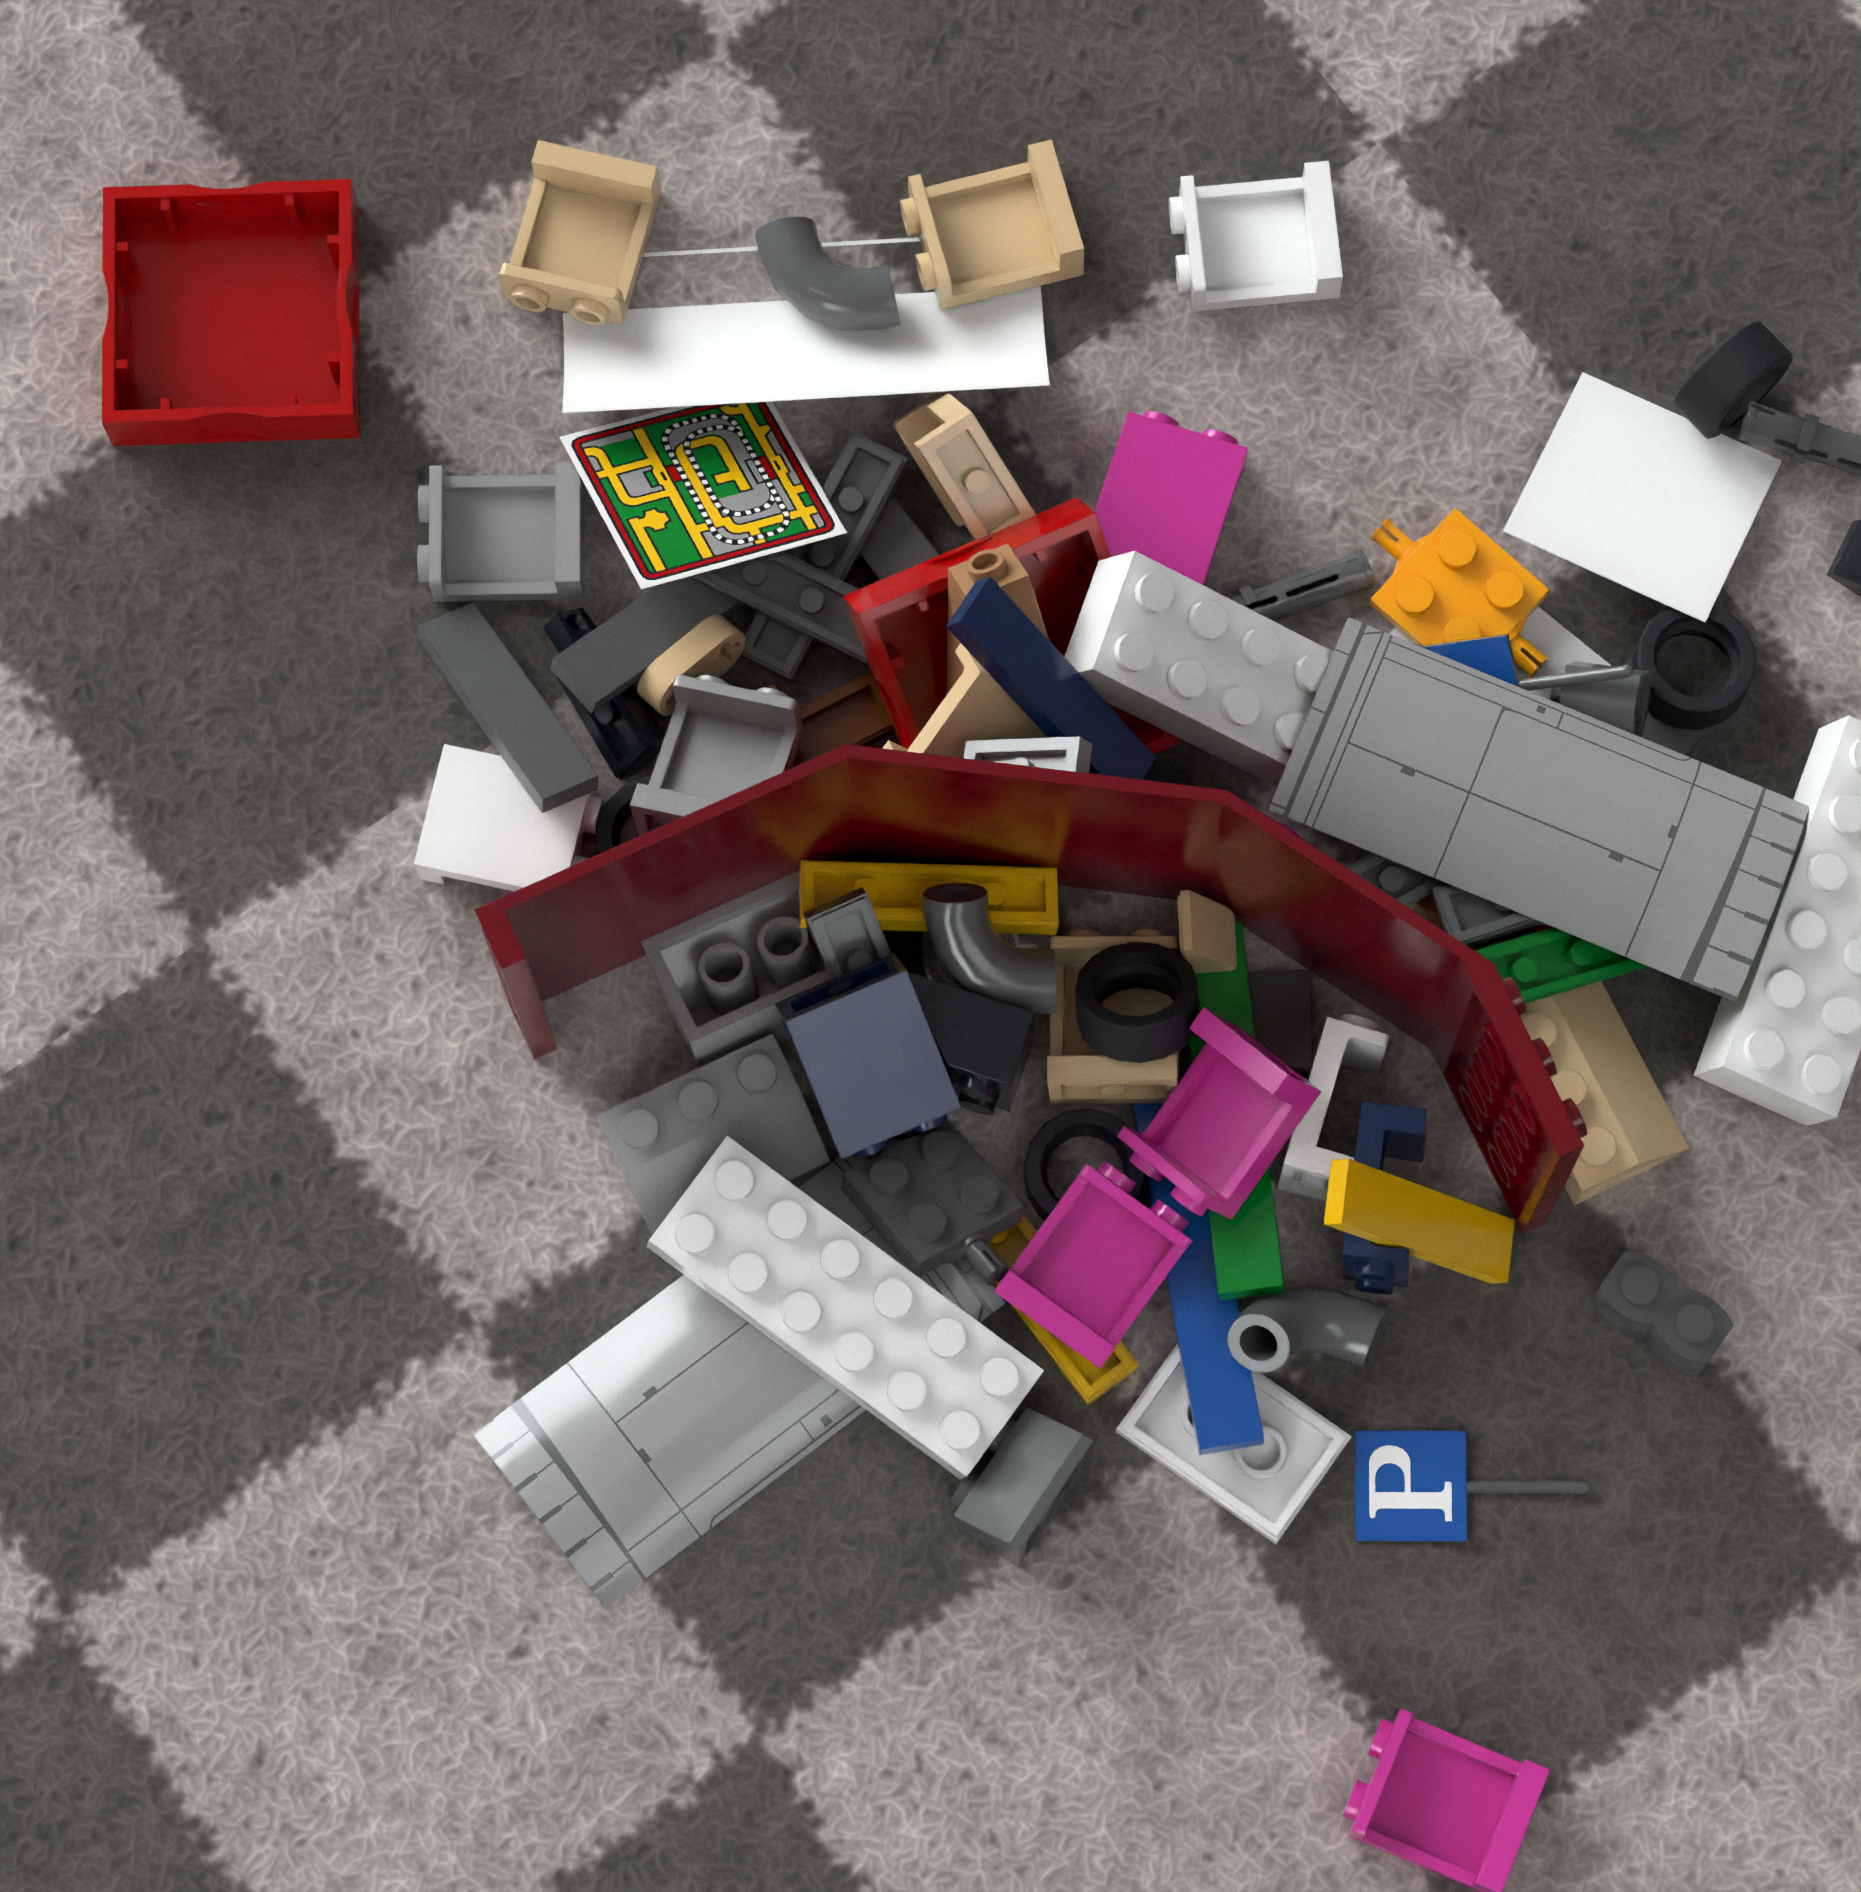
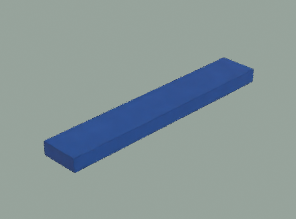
(1216, 1384)

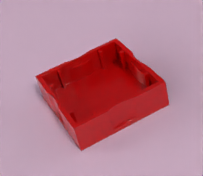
(231, 313)
(907, 613)

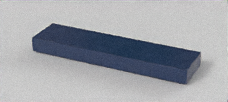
(1045, 681)

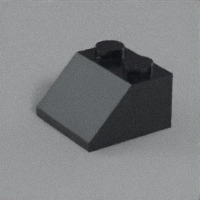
(979, 1042)

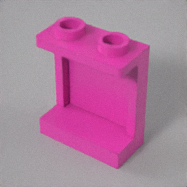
(1169, 492)
(1222, 1120)
(1095, 1262)
(1445, 1803)

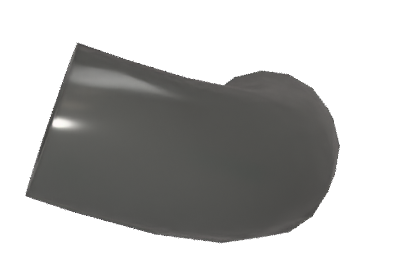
(820, 286)
(977, 955)
(1305, 1322)

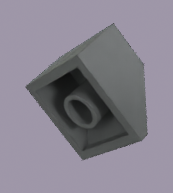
(1022, 1484)

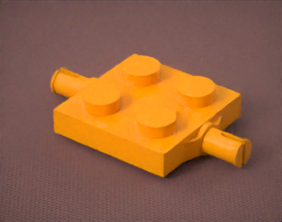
(1458, 588)

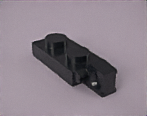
(623, 726)

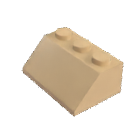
(1611, 1087)

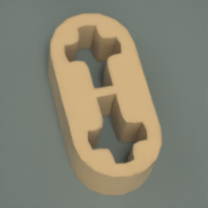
(703, 651)

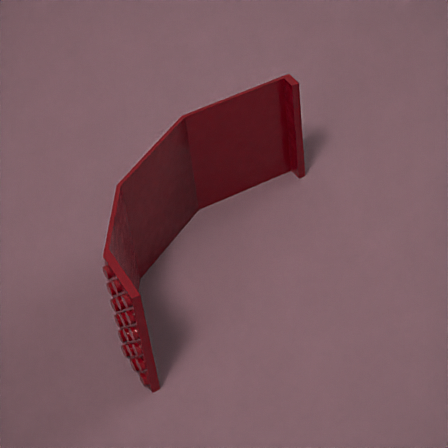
(1099, 837)

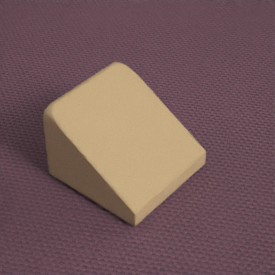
(1206, 933)

